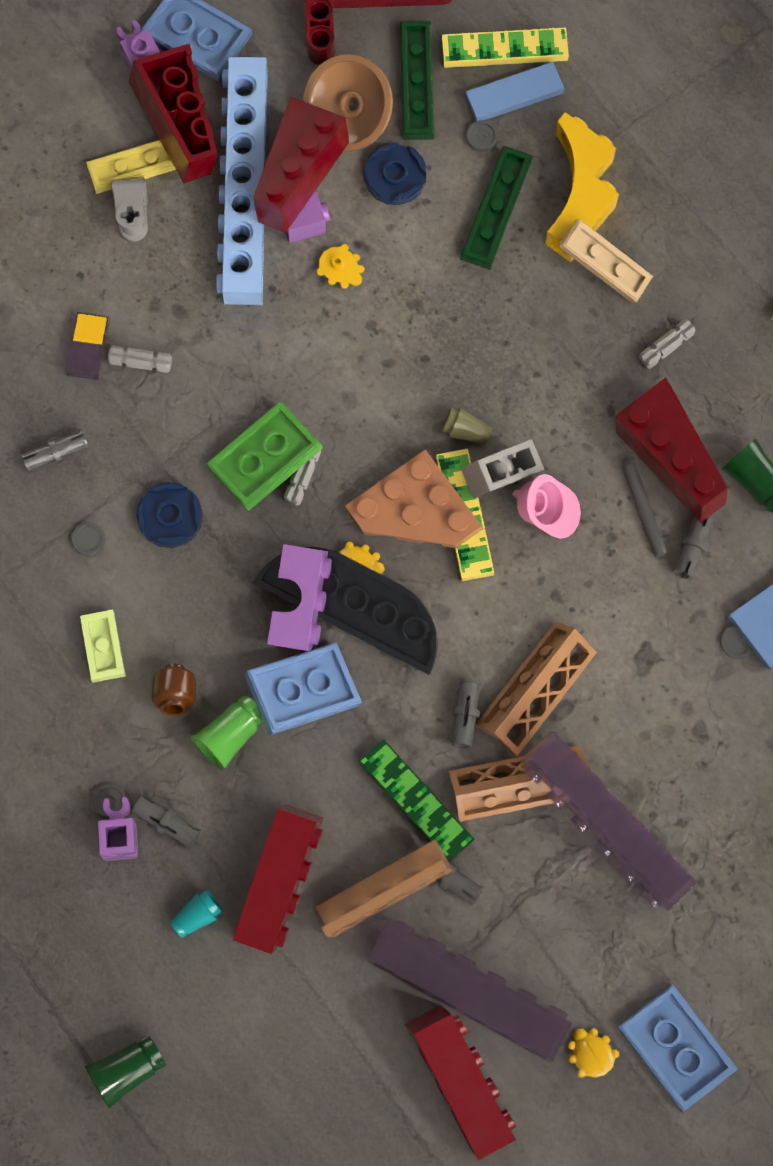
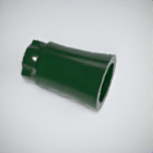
(754, 473)
(125, 1070)

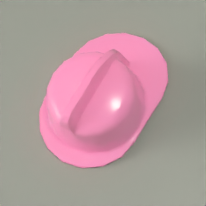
(549, 506)

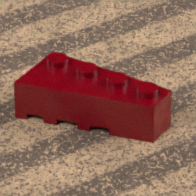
(175, 107)
(298, 162)

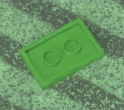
(264, 455)

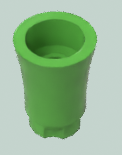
(228, 732)

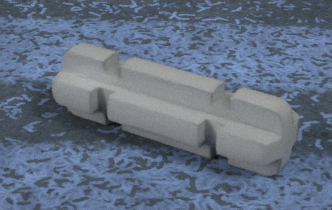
(667, 344)
(140, 359)
(300, 481)

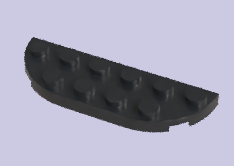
(367, 608)

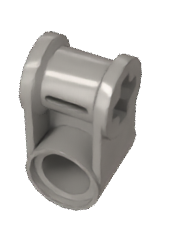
(131, 205)

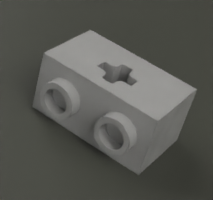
(502, 468)

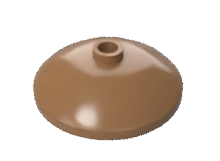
(340, 83)

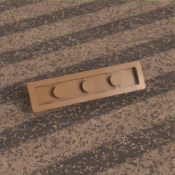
(532, 682)
(498, 795)
(383, 889)

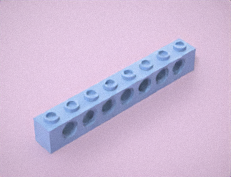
(252, 76)

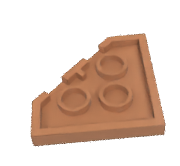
(415, 506)

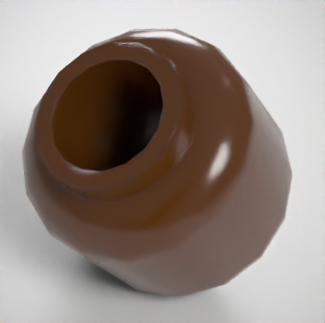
(173, 689)

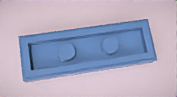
(514, 92)

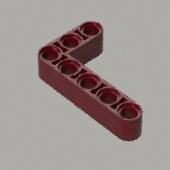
(323, 29)

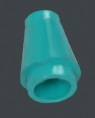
(196, 914)

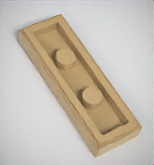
(605, 261)

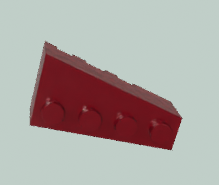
(671, 448)
(277, 879)
(462, 1082)

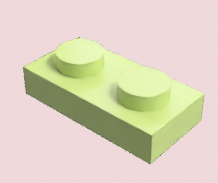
(102, 646)

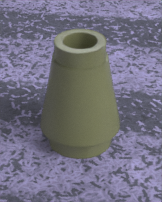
(466, 427)

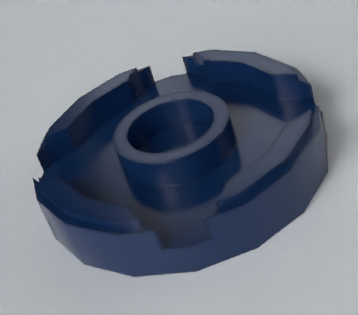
(395, 174)
(169, 515)

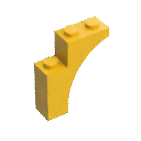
(590, 198)

